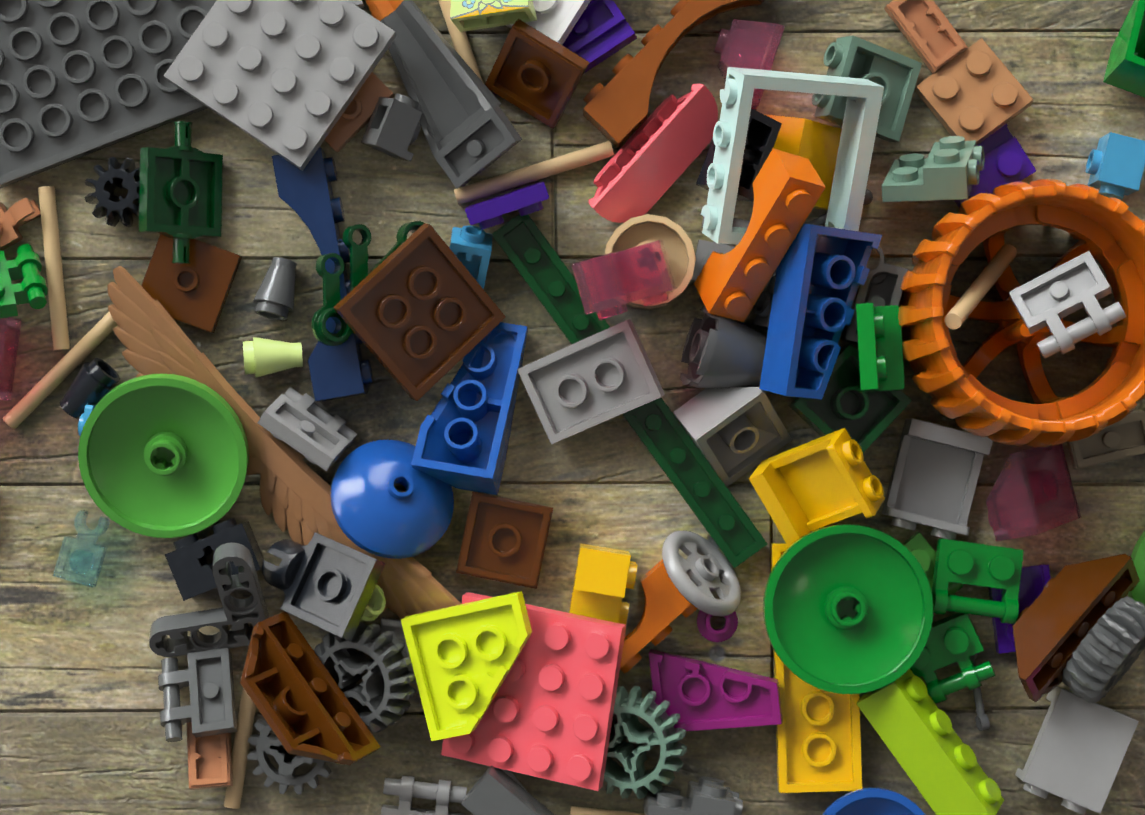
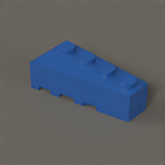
(812, 307)

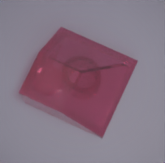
(748, 46)
(1032, 494)

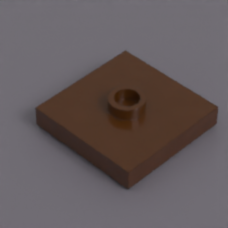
(536, 73)
(195, 290)
(504, 540)

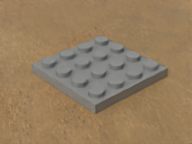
(281, 67)

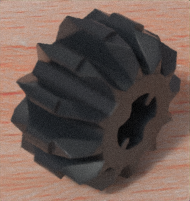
(109, 204)

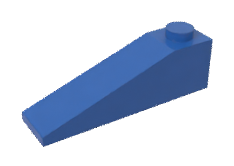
(472, 423)

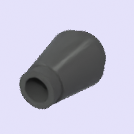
(277, 290)

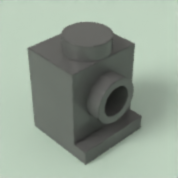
(393, 126)

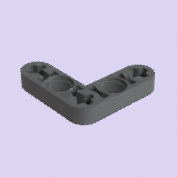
(234, 611)

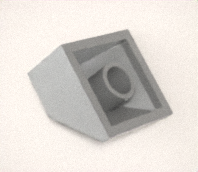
(733, 429)

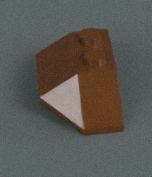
(1064, 615)
(301, 696)

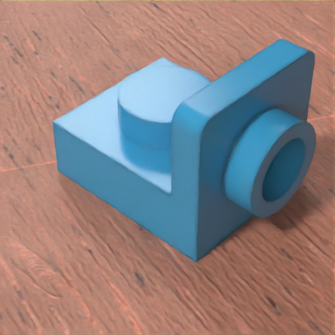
(473, 249)

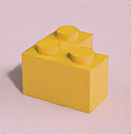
(601, 583)

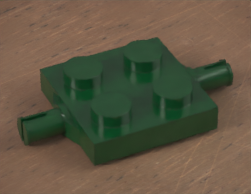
(180, 192)

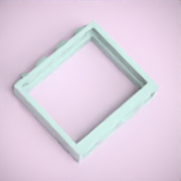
(730, 136)

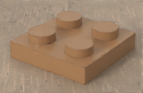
(974, 94)

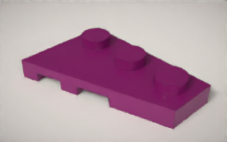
(713, 694)

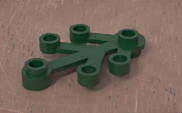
(358, 272)

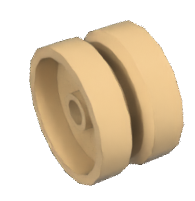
(677, 245)

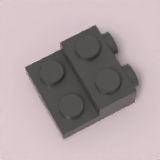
(702, 798)

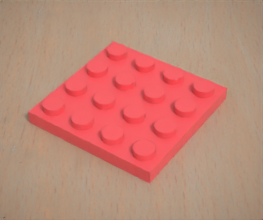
(554, 703)

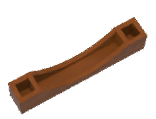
(624, 101)

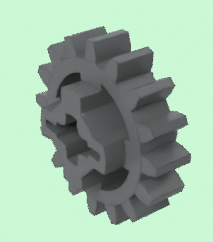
(285, 775)

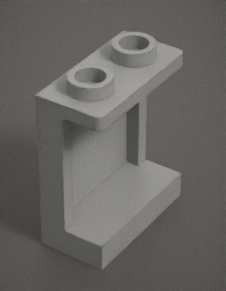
(935, 478)
(1077, 752)

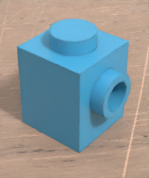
(1116, 165)

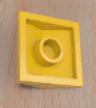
(812, 141)

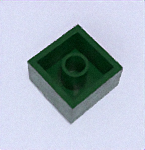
(846, 406)

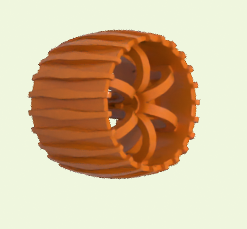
(1112, 238)

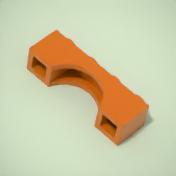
(782, 202)
(661, 607)

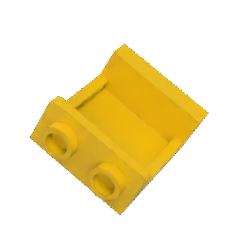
(817, 485)

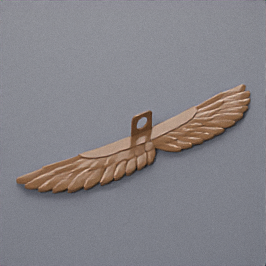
(287, 484)

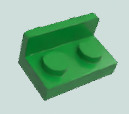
(880, 348)

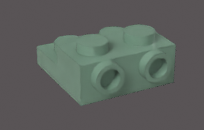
(865, 60)
(945, 175)

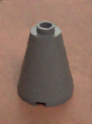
(722, 353)

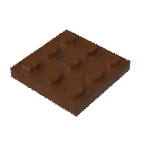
(420, 312)

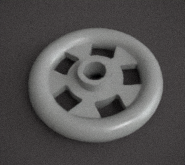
(701, 573)

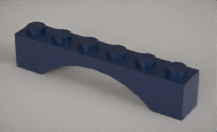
(338, 369)

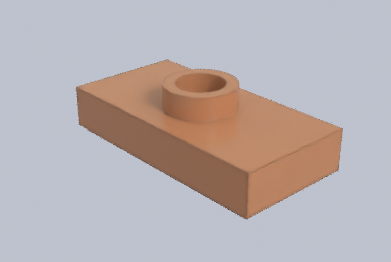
(927, 31)
(358, 112)
(209, 760)

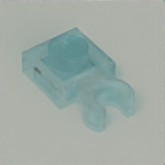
(81, 557)

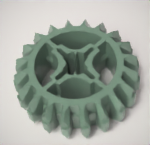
(633, 775)

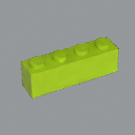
(930, 749)

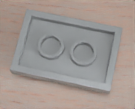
(591, 381)

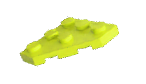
(464, 658)

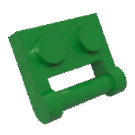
(977, 566)

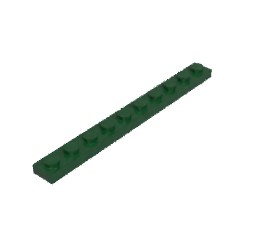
(652, 421)

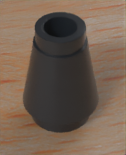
(89, 387)

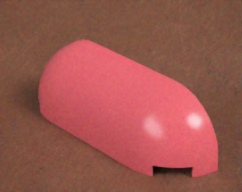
(655, 155)

